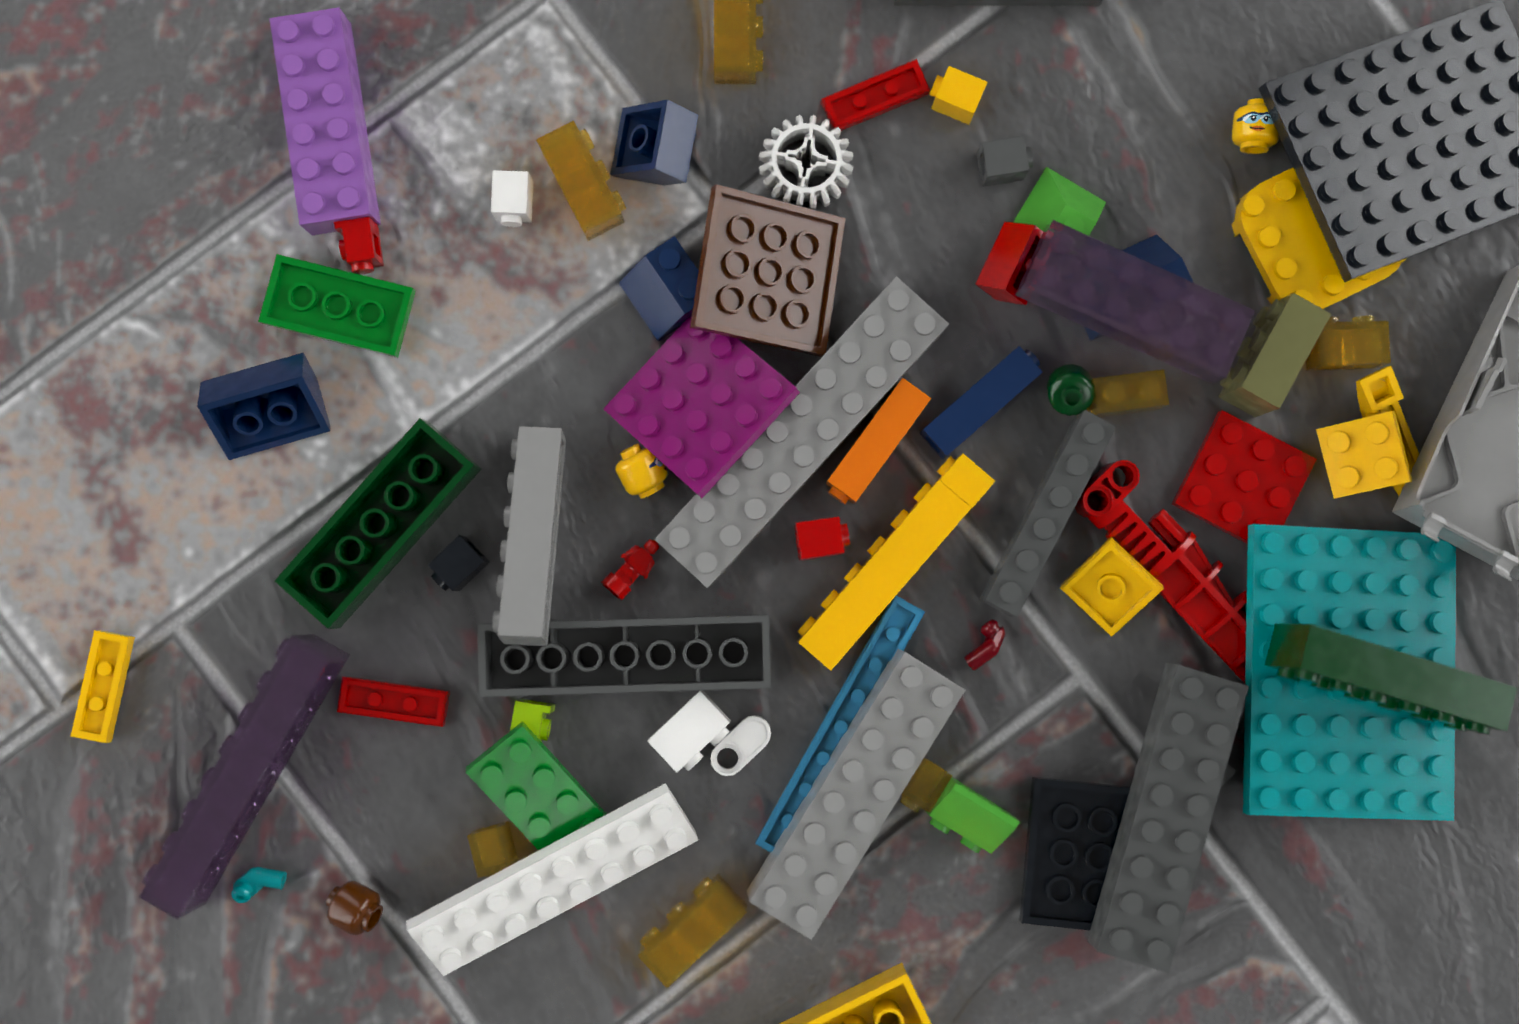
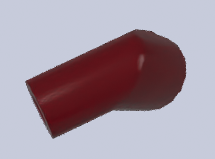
(989, 648)

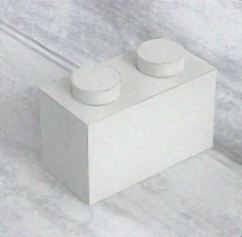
(690, 731)

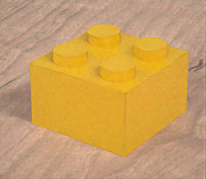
(1364, 454)

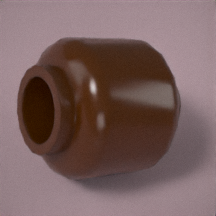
(354, 908)

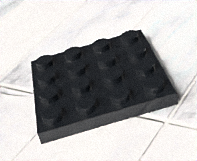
(1068, 850)

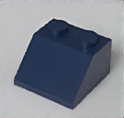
(655, 143)
(663, 287)

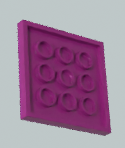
(701, 404)

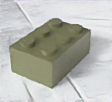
(1273, 355)

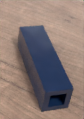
(981, 401)

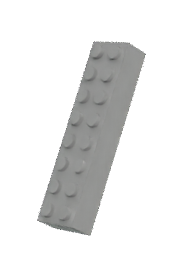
(854, 793)

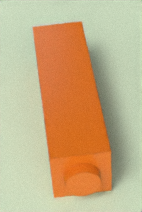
(877, 442)

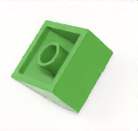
(972, 816)

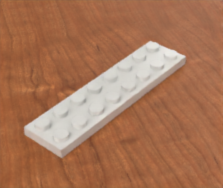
(552, 880)

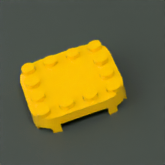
(1290, 245)

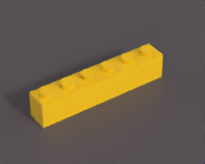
(883, 574)

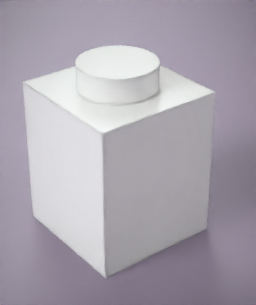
(512, 197)

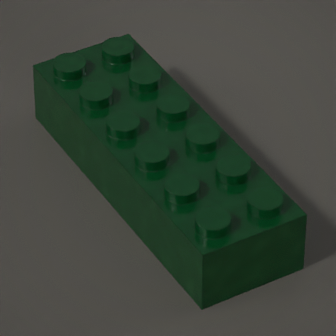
(377, 525)
(1390, 678)

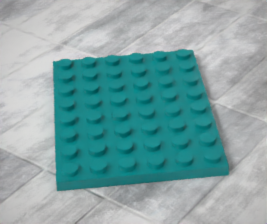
(1313, 746)

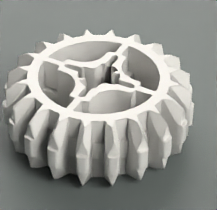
(818, 163)

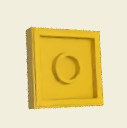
(1111, 586)

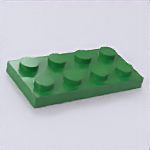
(337, 305)
(533, 788)

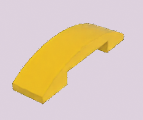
(1380, 394)

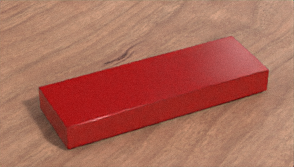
(875, 96)
(393, 701)

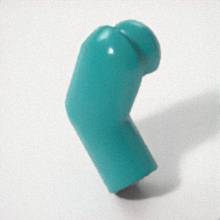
(255, 880)

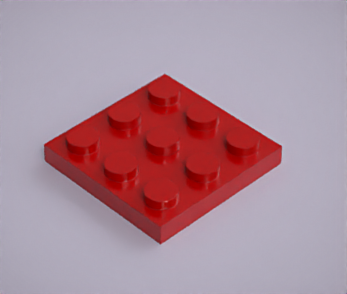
(1242, 478)

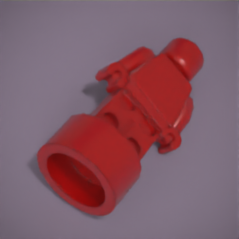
(637, 562)

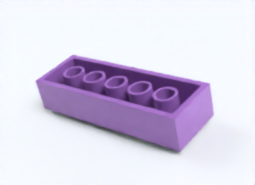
(324, 119)

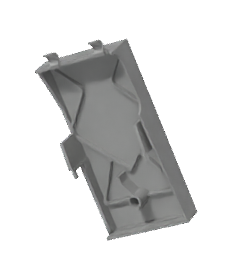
(1470, 461)

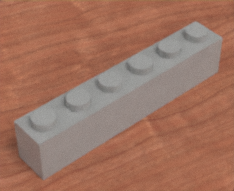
(531, 537)

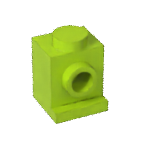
(534, 716)

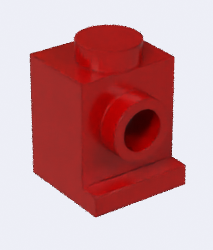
(360, 244)

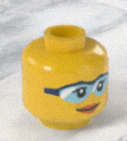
(1254, 128)
(640, 471)

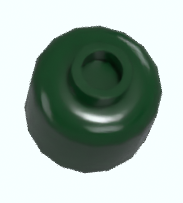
(1070, 389)

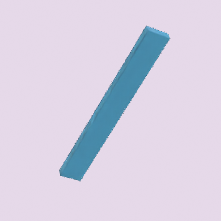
(890, 634)

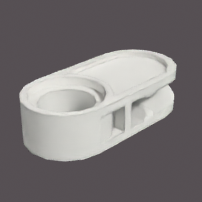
(746, 740)

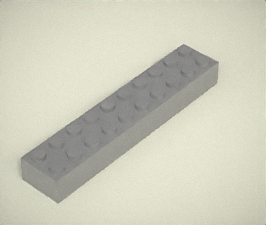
(827, 410)

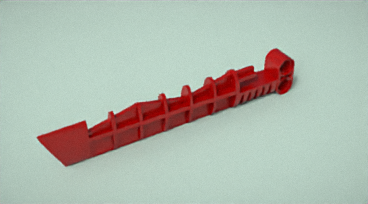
(1182, 569)

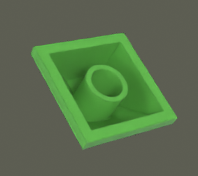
(1060, 201)

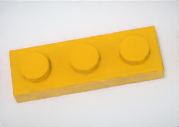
(102, 686)

